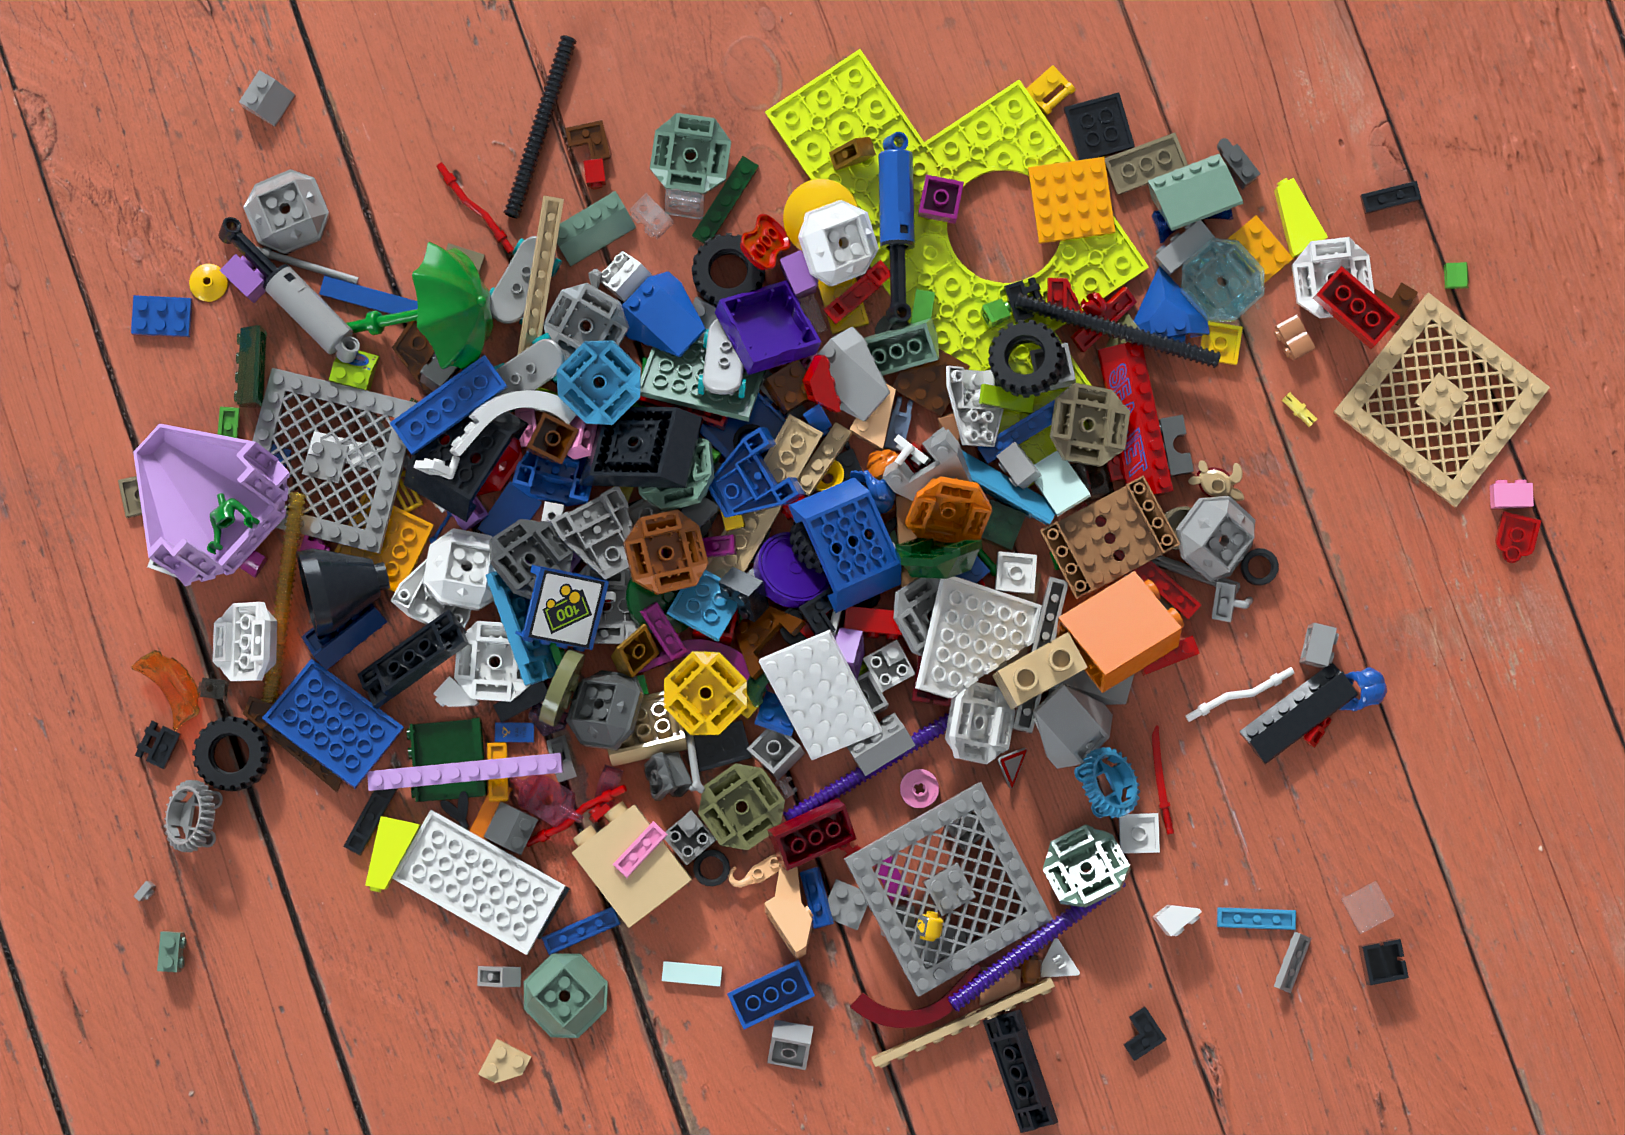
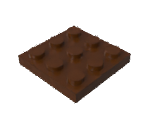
(927, 383)

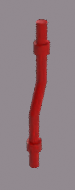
(499, 235)
(606, 796)

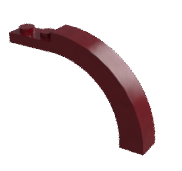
(911, 1018)

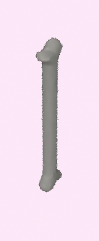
(696, 785)

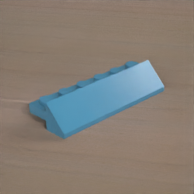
(1000, 487)
(533, 658)

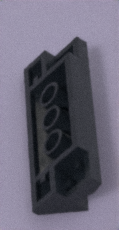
(413, 658)
(1298, 713)
(1020, 1071)

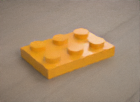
(1263, 246)

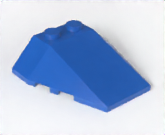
(663, 315)
(551, 480)

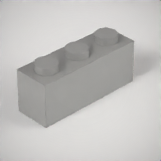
(1182, 247)

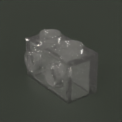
(651, 216)

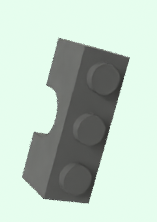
(1178, 463)

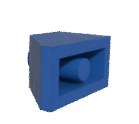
(818, 419)

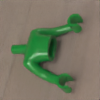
(224, 516)

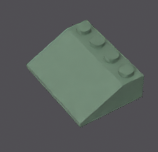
(1194, 192)

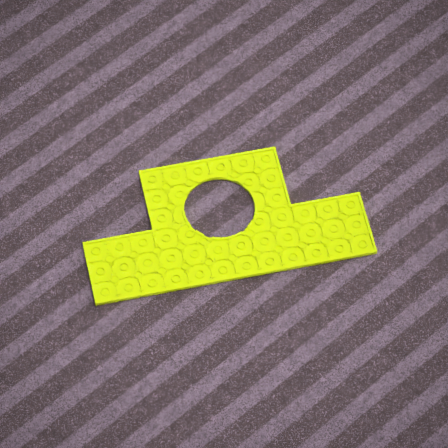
(996, 136)

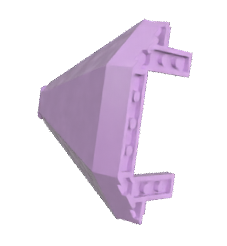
(179, 487)

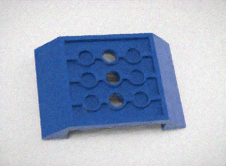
(858, 570)

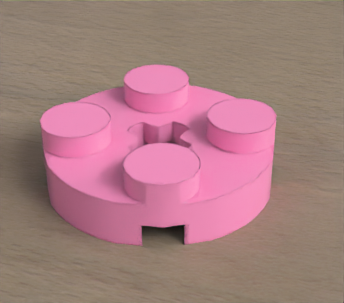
(908, 791)

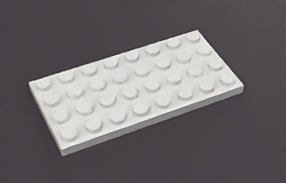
(479, 882)

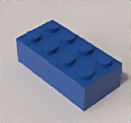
(771, 994)

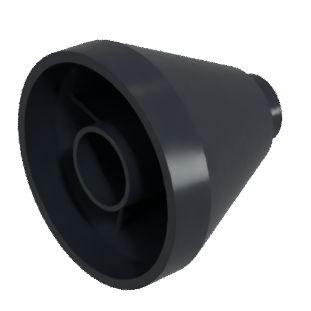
(338, 586)

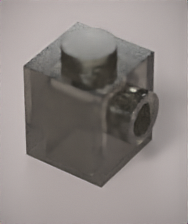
(213, 688)

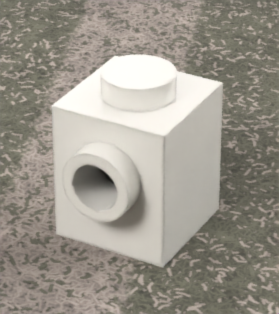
(551, 511)

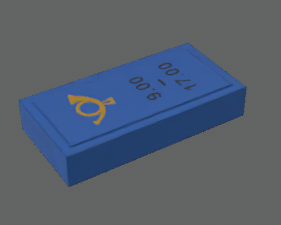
(514, 732)

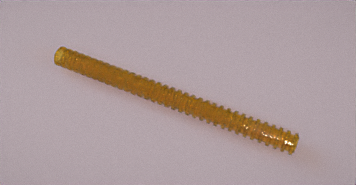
(284, 591)

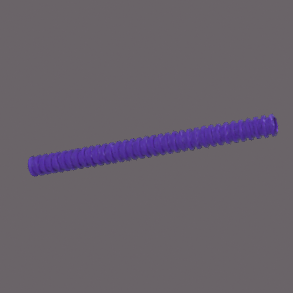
(857, 776)
(1020, 954)

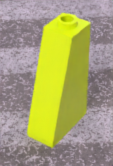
(1297, 217)
(390, 847)

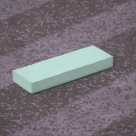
(691, 973)

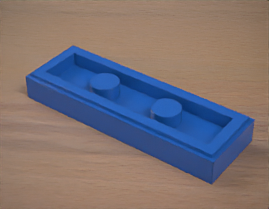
(816, 897)

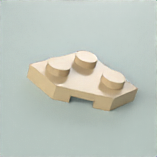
(504, 1062)

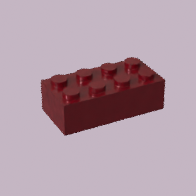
(812, 834)

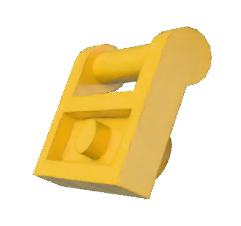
(1046, 85)

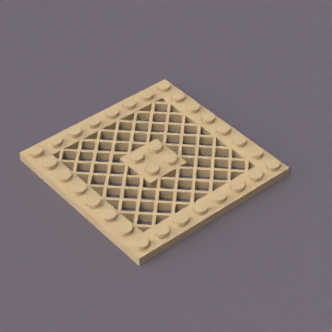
(1441, 399)

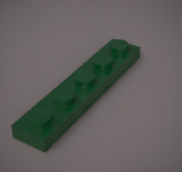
(725, 200)

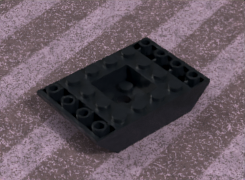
(658, 459)

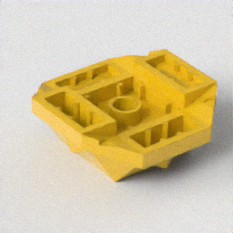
(684, 697)

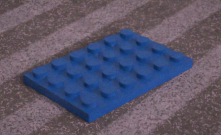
(333, 723)

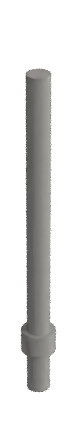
(308, 266)

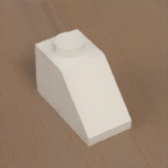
(453, 695)

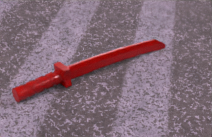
(1164, 804)

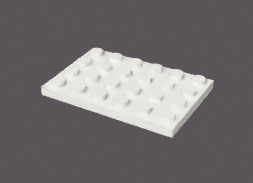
(820, 695)

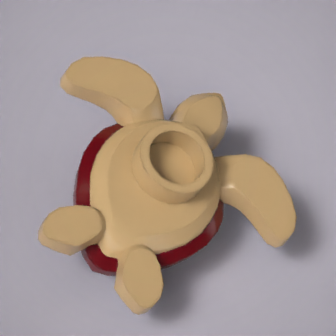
(1218, 482)

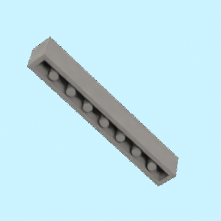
(1045, 633)

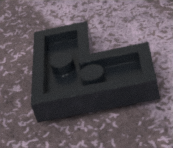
(815, 613)
(1148, 1037)

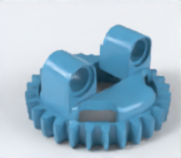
(1119, 777)

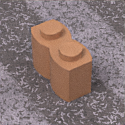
(1294, 338)

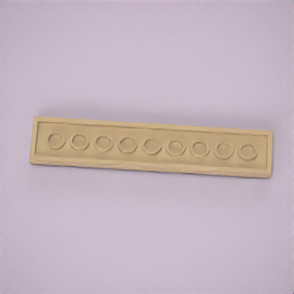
(786, 459)

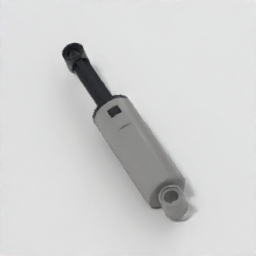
(296, 297)

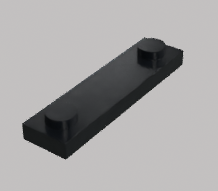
(369, 820)

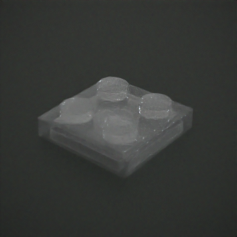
(684, 204)

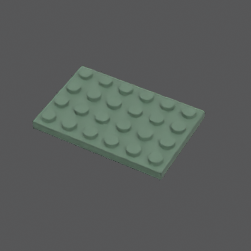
(677, 378)

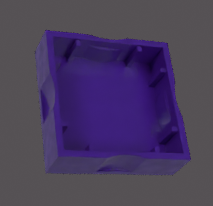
(767, 327)

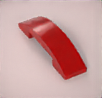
(858, 292)

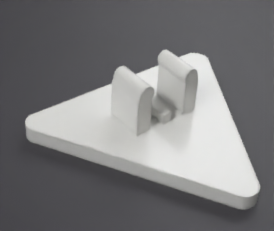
(1058, 962)

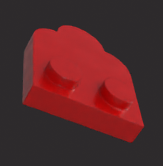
(1516, 536)

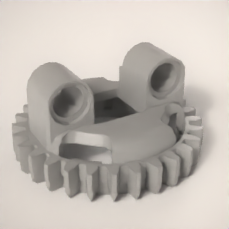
(181, 815)

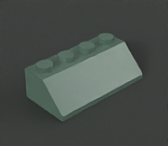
(594, 228)
(904, 346)

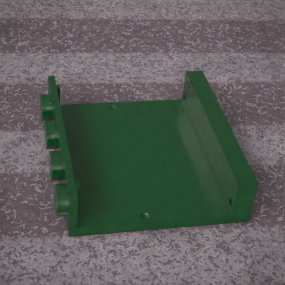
(446, 744)

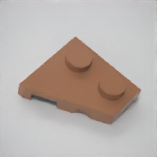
(1005, 986)

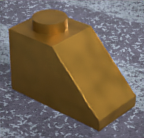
(852, 153)

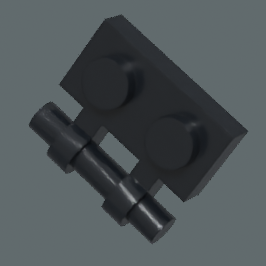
(1012, 291)
(163, 747)

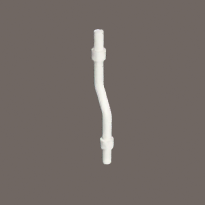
(1205, 708)

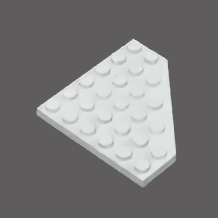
(972, 635)

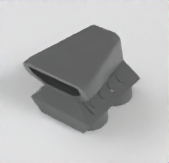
(702, 514)
(667, 775)

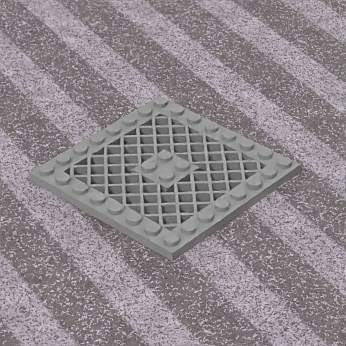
(332, 457)
(949, 888)

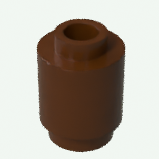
(1031, 970)

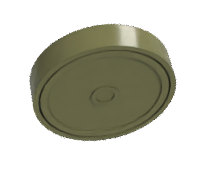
(562, 687)

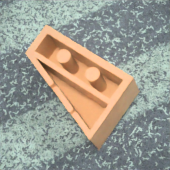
(875, 427)

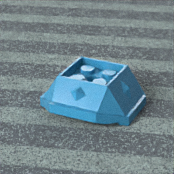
(594, 402)

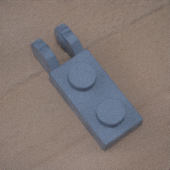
(898, 425)

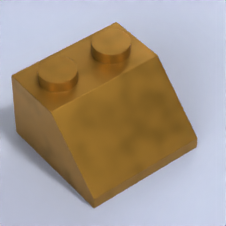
(635, 652)

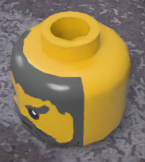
(929, 926)

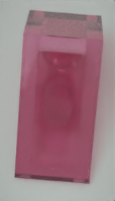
(609, 779)

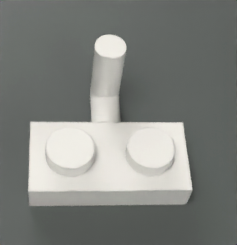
(907, 448)
(438, 467)

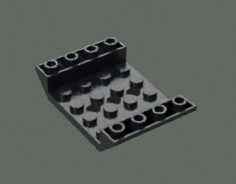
(458, 493)

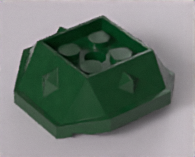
(937, 559)

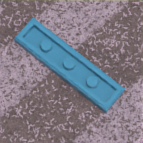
(1256, 918)

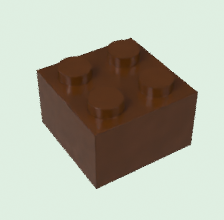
(787, 387)

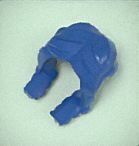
(879, 489)
(1372, 688)

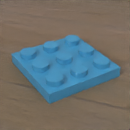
(704, 607)

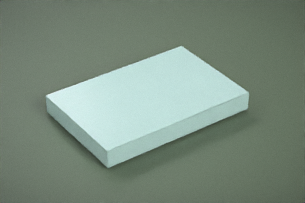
(1060, 483)

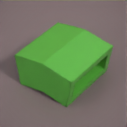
(1456, 275)

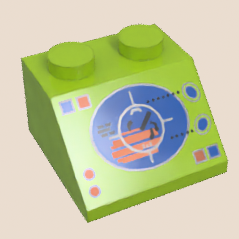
(357, 373)

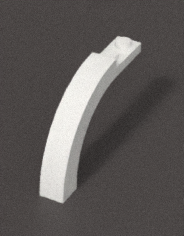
(537, 400)

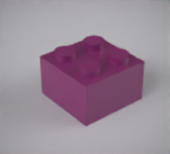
(940, 199)

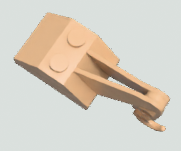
(785, 909)

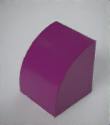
(253, 563)

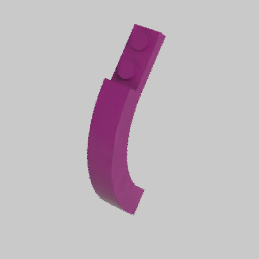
(729, 653)

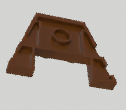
(414, 351)
(755, 635)

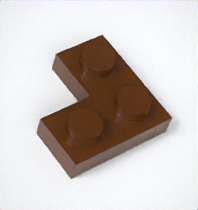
(591, 134)
(1400, 301)

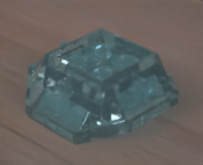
(1234, 264)

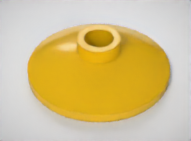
(216, 287)

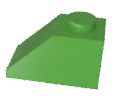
(995, 312)

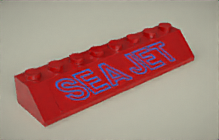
(1127, 375)

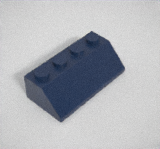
(332, 647)

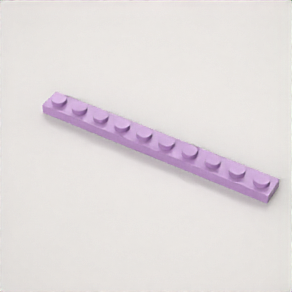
(465, 771)

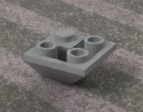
(689, 837)

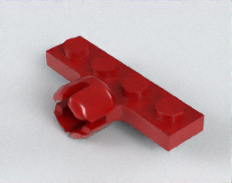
(1096, 305)

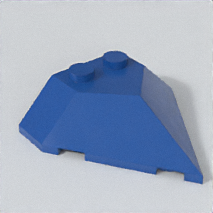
(1168, 311)

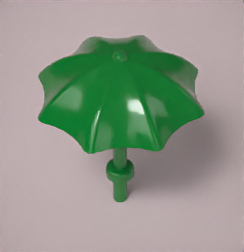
(450, 310)

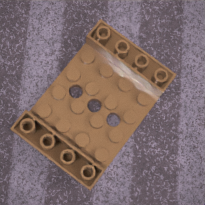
(1133, 519)

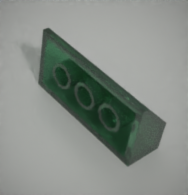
(251, 367)

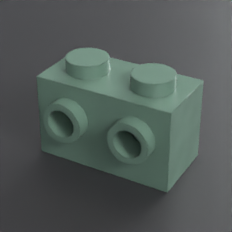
(171, 951)

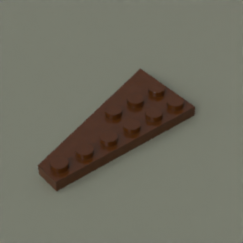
(256, 709)

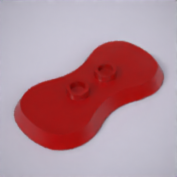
(764, 242)

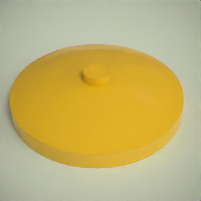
(810, 197)

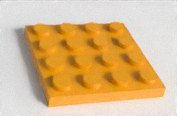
(1071, 200)
(401, 546)

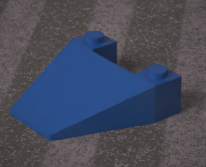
(745, 481)

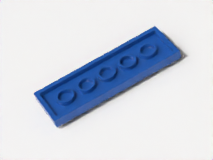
(448, 405)

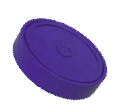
(784, 576)

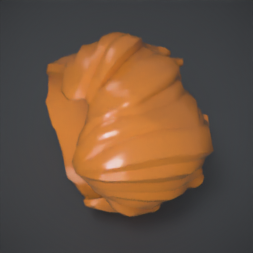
(879, 460)

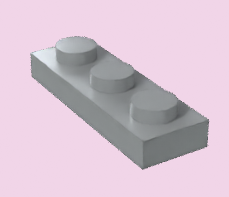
(1292, 962)

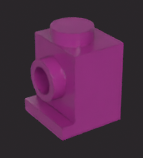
(316, 543)

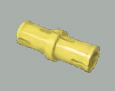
(1299, 409)

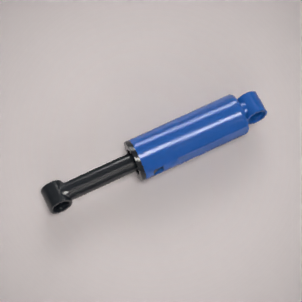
(896, 218)

